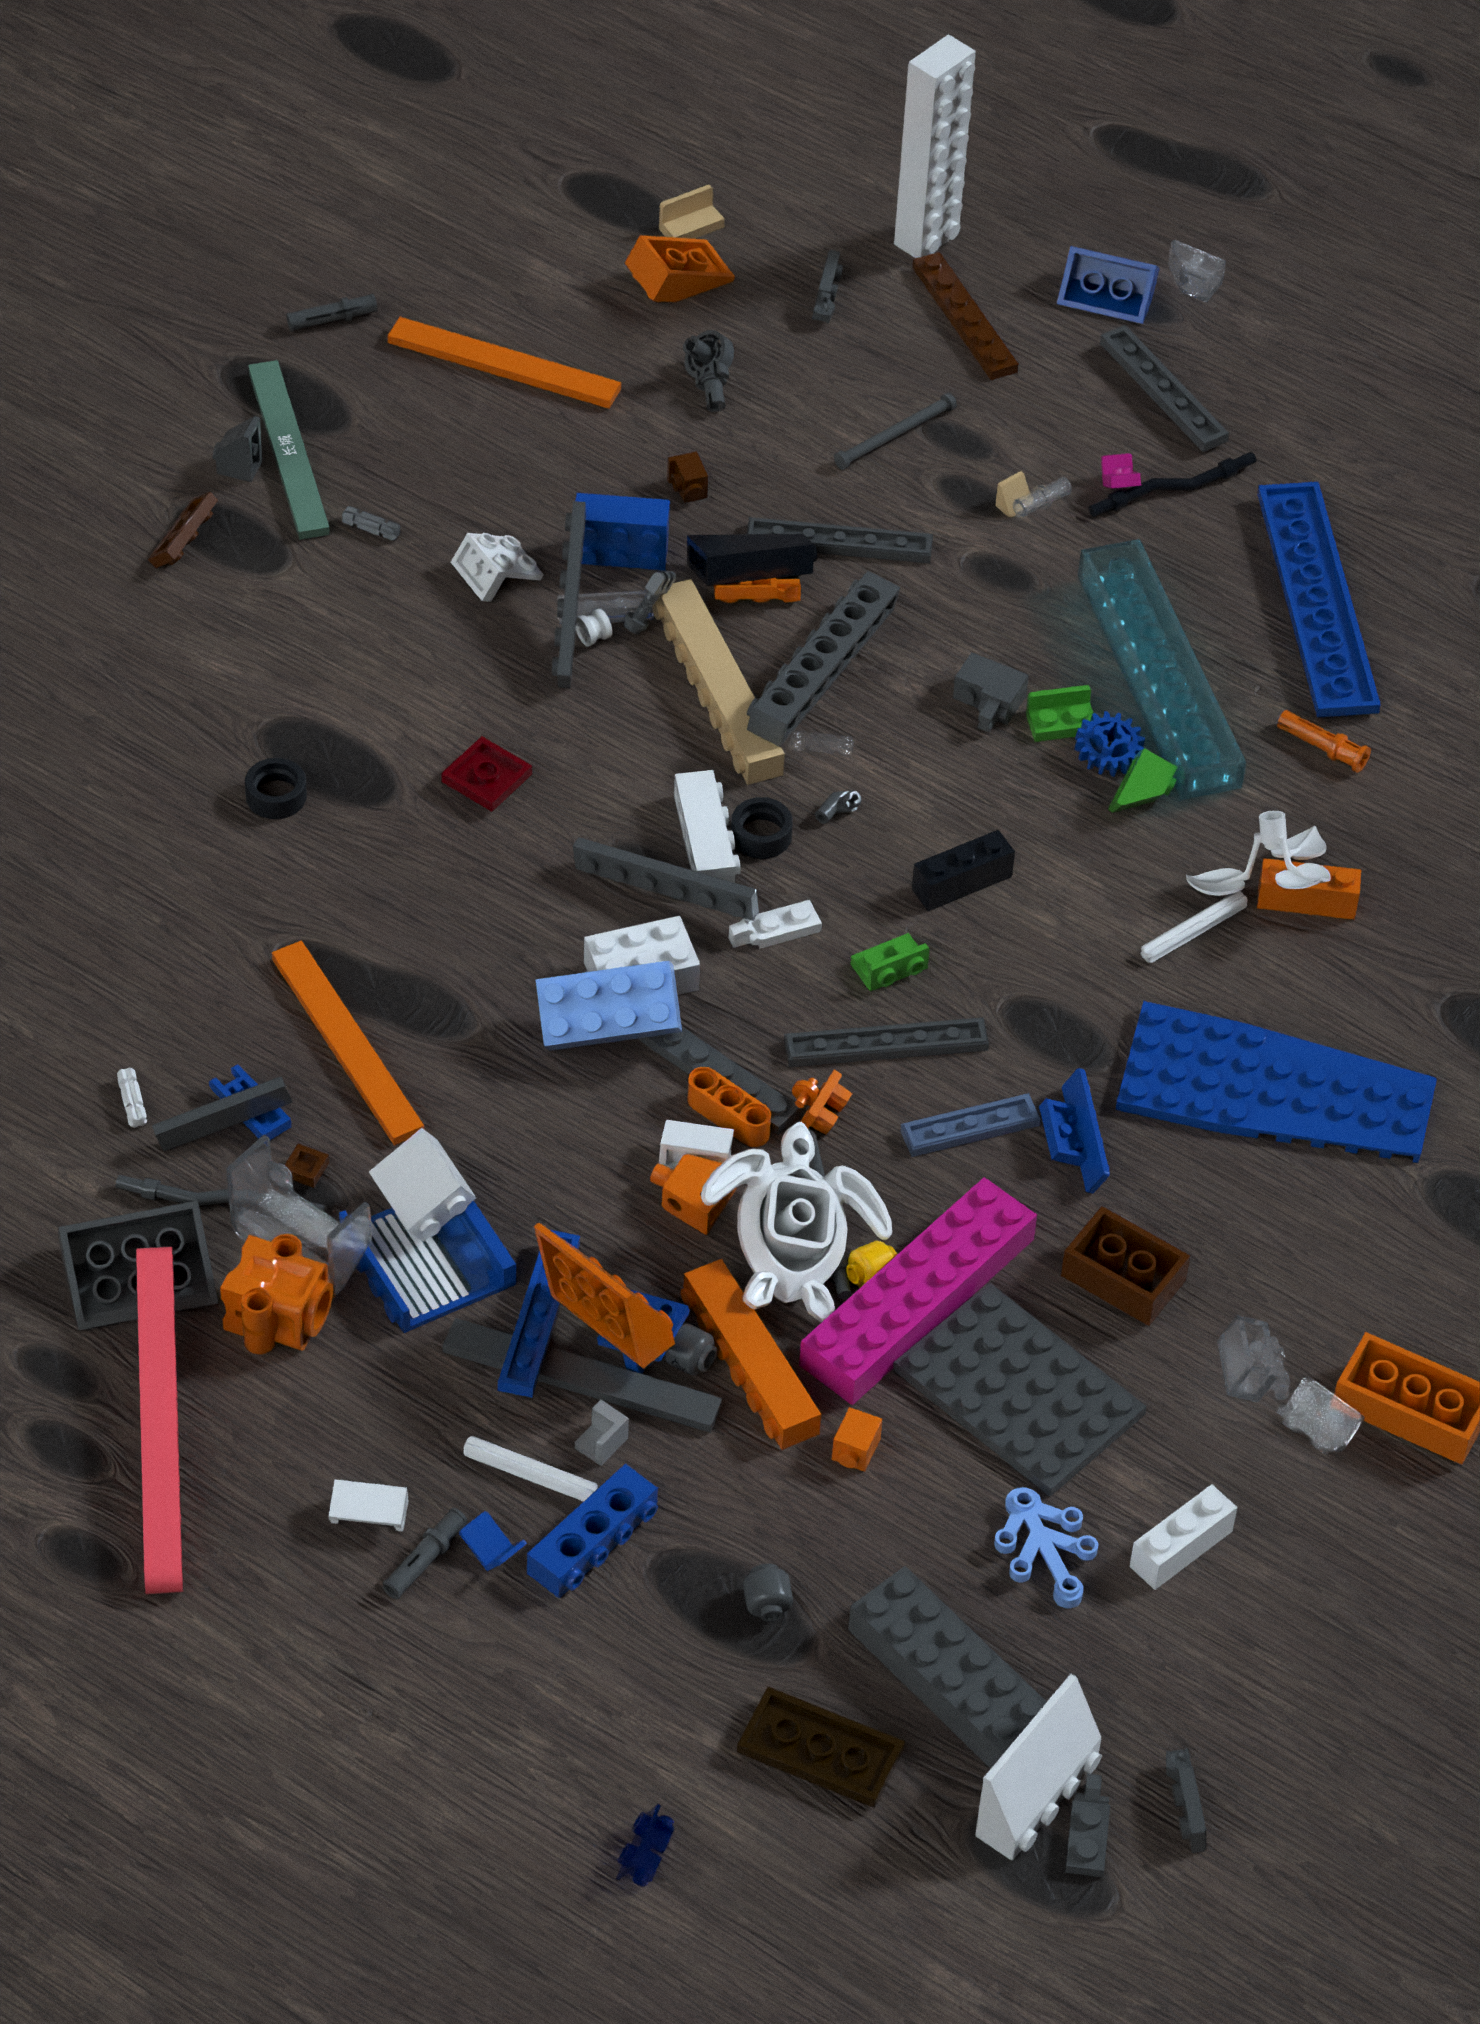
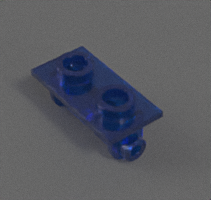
(636, 1857)

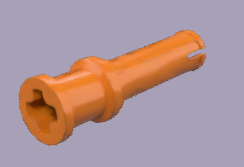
(1336, 746)

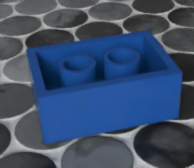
(625, 531)

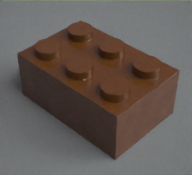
(1125, 1265)

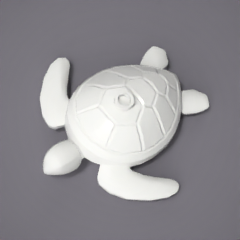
(794, 1220)

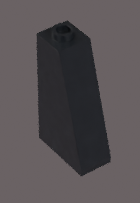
(749, 557)

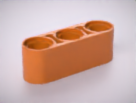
(729, 1106)

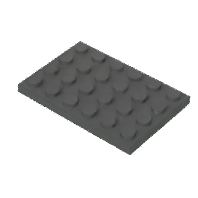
(1019, 1389)

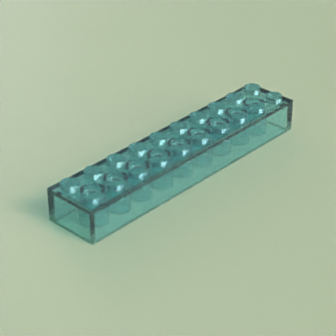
(1161, 669)

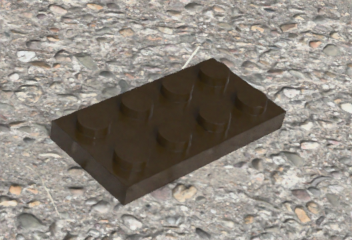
(820, 1747)

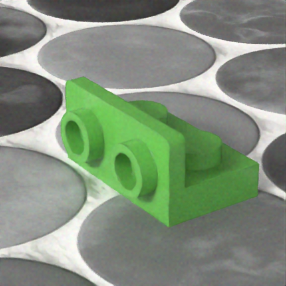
(1058, 712)
(890, 961)

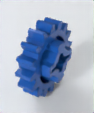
(1095, 736)

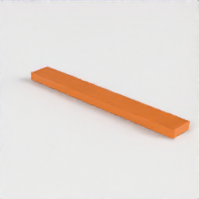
(504, 362)
(347, 1042)

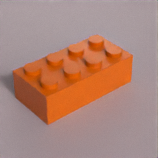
(1412, 1397)

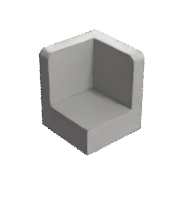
(605, 1435)

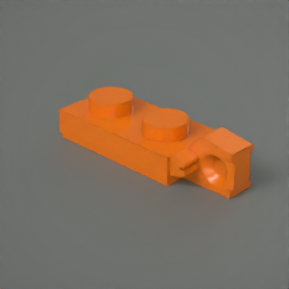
(760, 590)

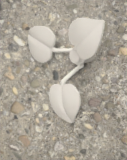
(1274, 837)

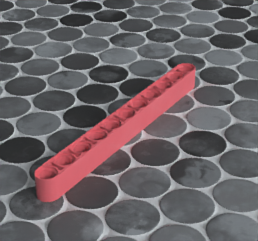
(159, 1421)

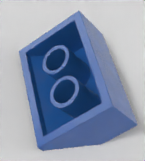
(1108, 285)

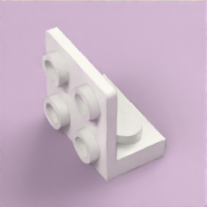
(488, 559)

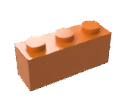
(1330, 899)

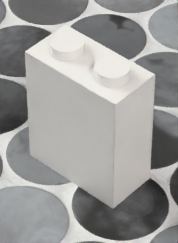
(422, 1185)

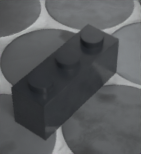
(963, 870)

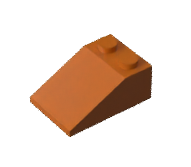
(676, 267)

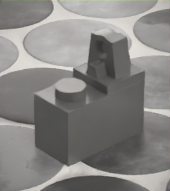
(991, 689)

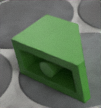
(1144, 781)

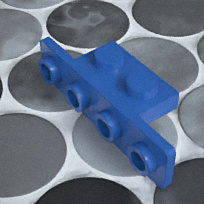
(1074, 1131)

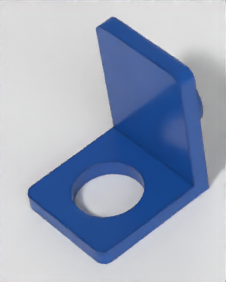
(488, 1541)

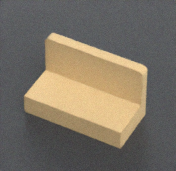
(690, 214)

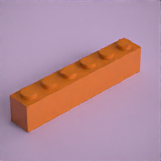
(751, 1355)

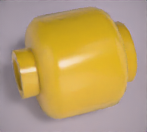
(867, 1261)

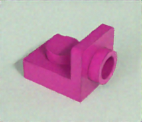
(1118, 471)

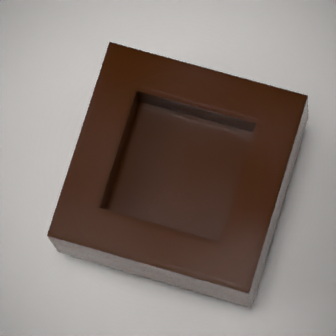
(307, 1165)

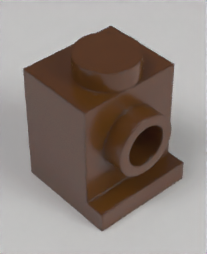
(688, 476)

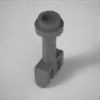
(658, 584)

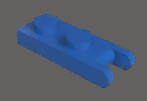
(269, 1123)

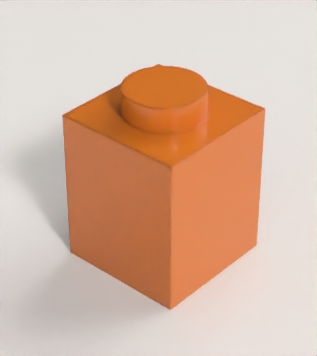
(856, 1439)

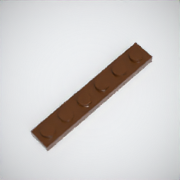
(965, 316)

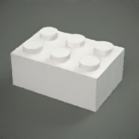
(643, 945)

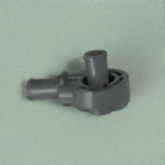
(715, 359)

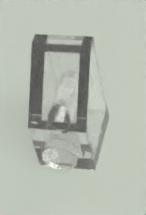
(1195, 271)

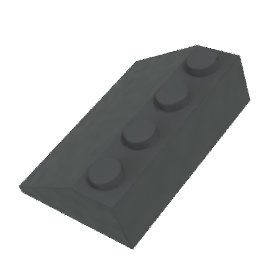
(103, 1264)

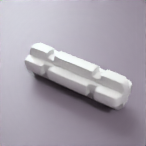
(131, 1097)

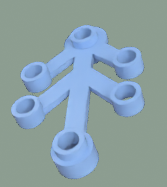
(1045, 1541)

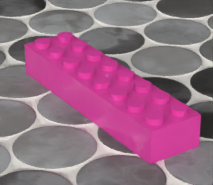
(917, 1290)

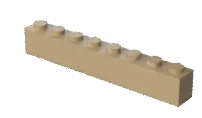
(717, 679)

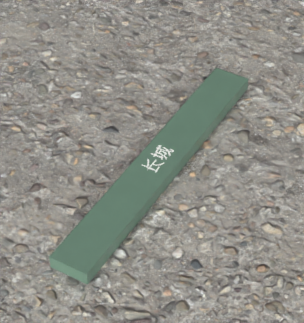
(288, 450)

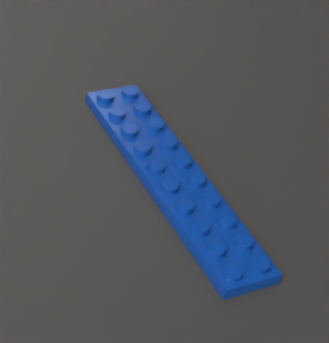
(1318, 600)

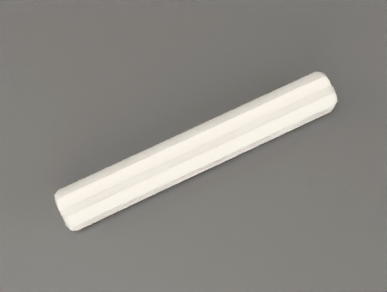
(1193, 926)
(529, 1468)

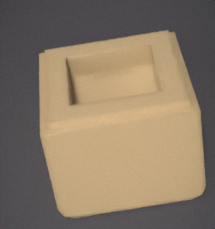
(1009, 490)

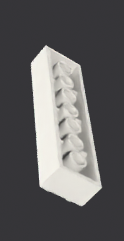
(934, 146)

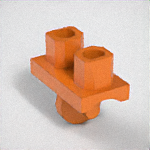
(830, 1092)

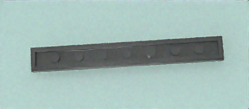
(591, 1377)

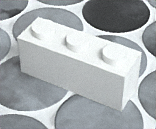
(1183, 1536)

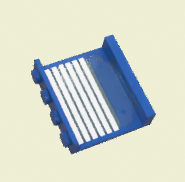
(437, 1275)

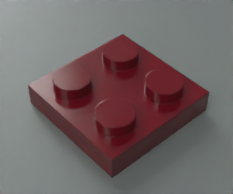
(486, 773)

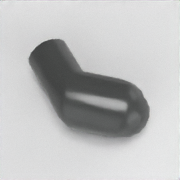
(838, 803)

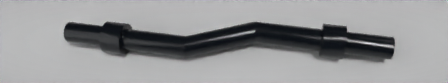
(1120, 499)

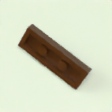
(183, 530)

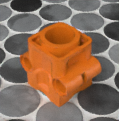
(276, 1295)

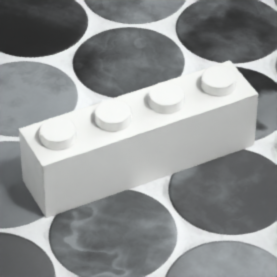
(704, 825)

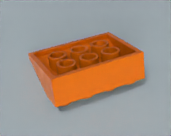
(603, 1300)

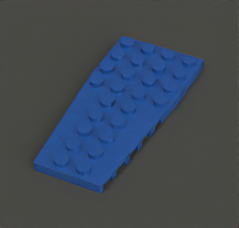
(1261, 1081)

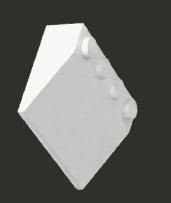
(1038, 1771)

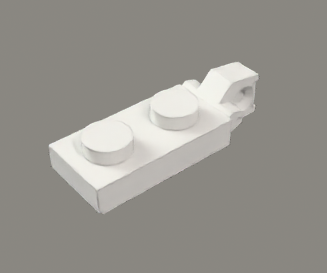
(776, 926)

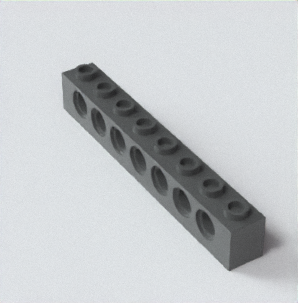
(822, 658)

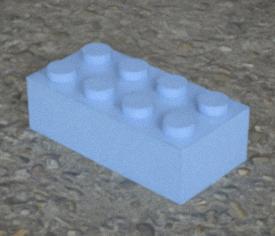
(608, 1005)

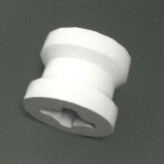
(593, 627)

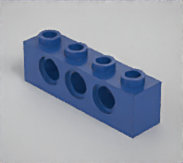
(598, 1513)

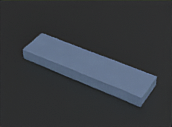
(970, 1125)

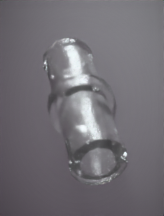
(1042, 497)

